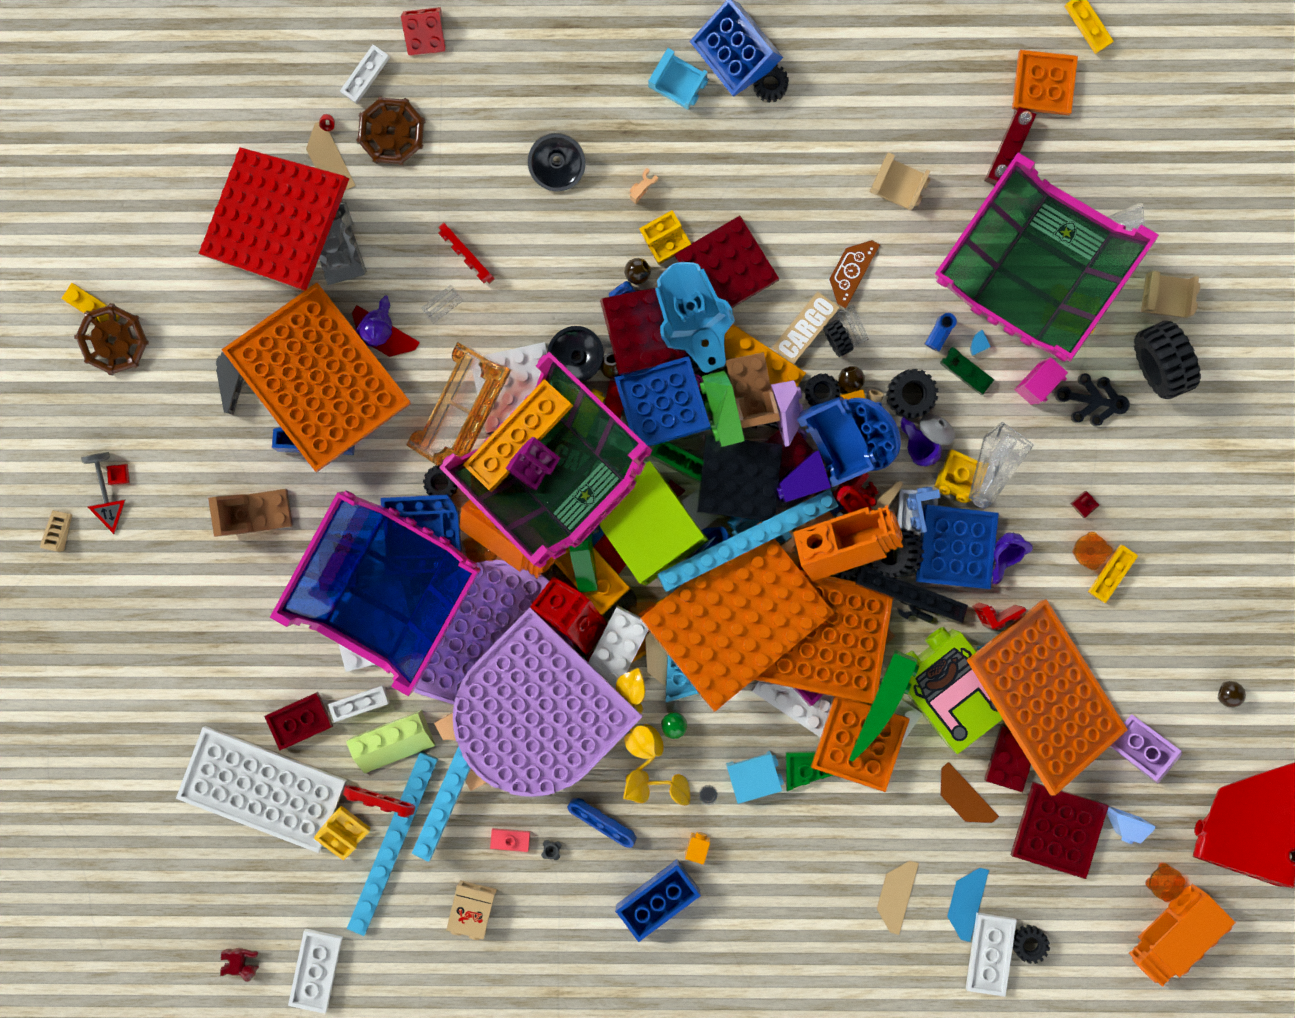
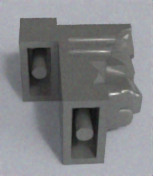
(340, 253)

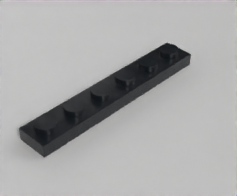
(911, 594)

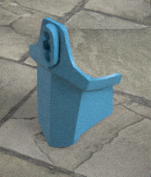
(693, 314)

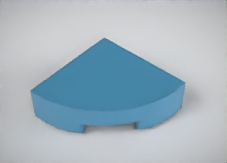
(979, 343)

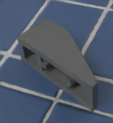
(229, 383)

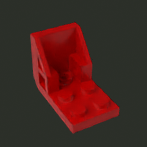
(570, 614)

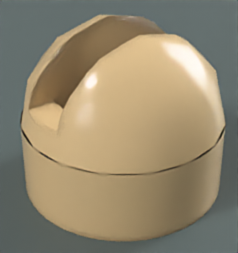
(875, 395)

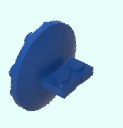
(877, 429)

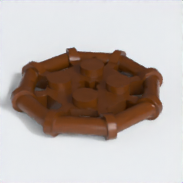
(383, 122)
(100, 335)

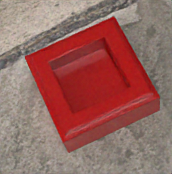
(118, 474)

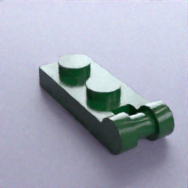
(967, 371)

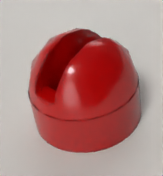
(322, 122)

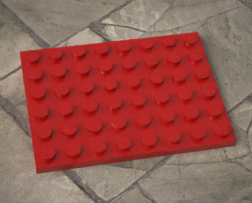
(274, 217)

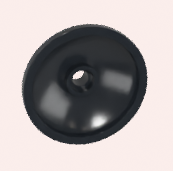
(553, 174)
(578, 341)

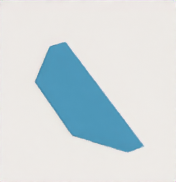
(966, 902)

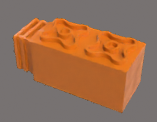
(482, 530)
(847, 541)
(1181, 935)

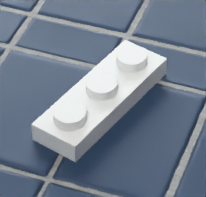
(364, 74)
(358, 703)

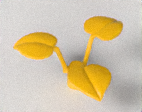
(641, 739)
(638, 780)

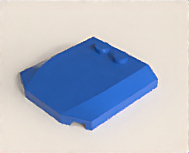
(430, 511)

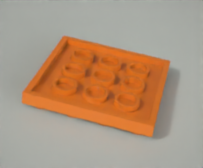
(839, 736)

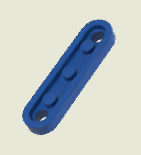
(601, 822)

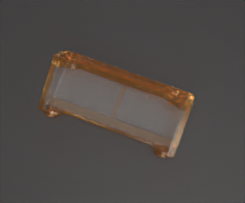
(461, 406)

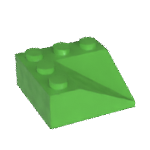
(723, 408)

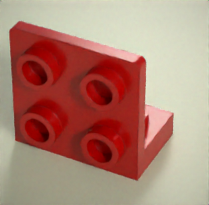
(423, 31)
(992, 620)

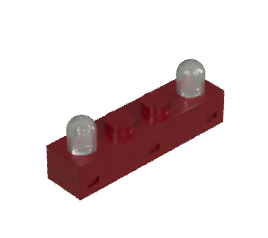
(1011, 143)

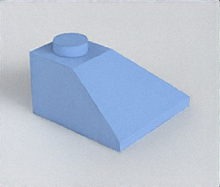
(1129, 826)

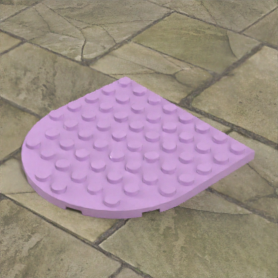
(488, 611)
(536, 712)

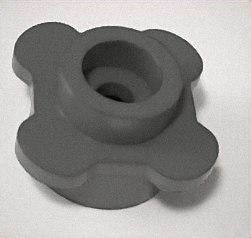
(547, 854)

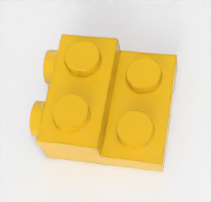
(956, 476)

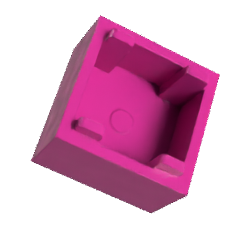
(1041, 381)

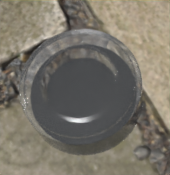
(708, 795)

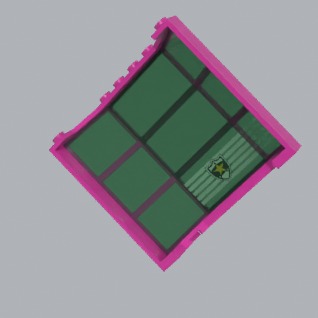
(1042, 261)
(588, 482)

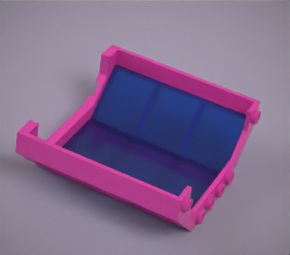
(378, 587)

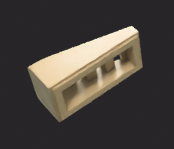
(888, 496)
(63, 533)

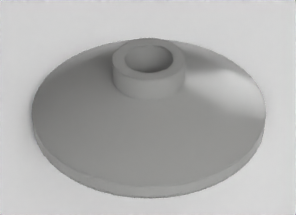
(937, 429)

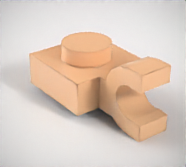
(640, 189)

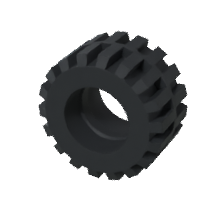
(927, 387)
(909, 559)

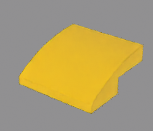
(664, 237)
(342, 833)

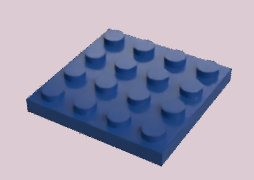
(663, 402)
(958, 547)

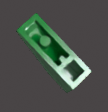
(584, 565)

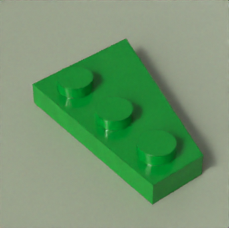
(800, 771)

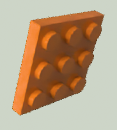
(1045, 82)

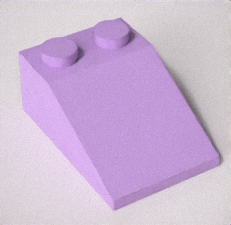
(787, 402)
(1146, 749)

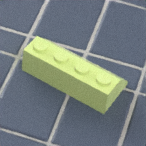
(391, 742)

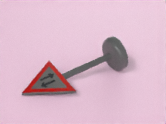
(108, 512)

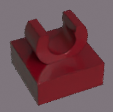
(1084, 504)

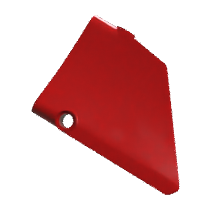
(1253, 827)

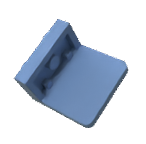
(914, 504)

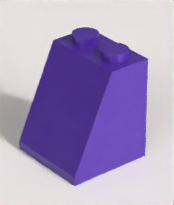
(804, 479)

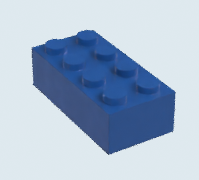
(657, 900)

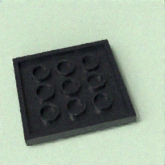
(739, 479)

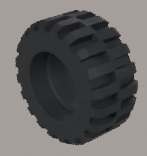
(1167, 359)

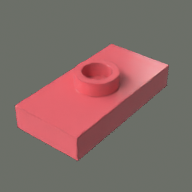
(510, 840)

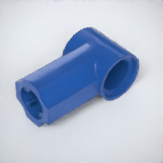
(940, 333)

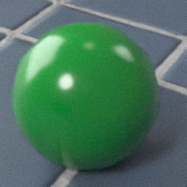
(674, 725)

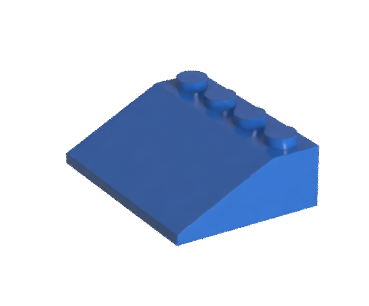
(735, 47)

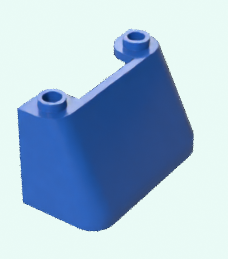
(838, 440)

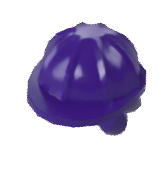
(376, 325)
(920, 448)
(1009, 551)

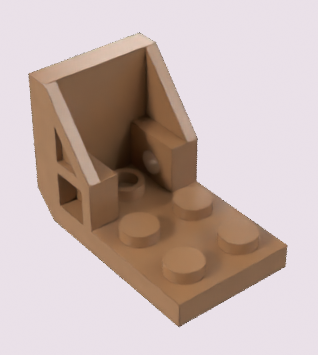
(752, 390)
(250, 512)

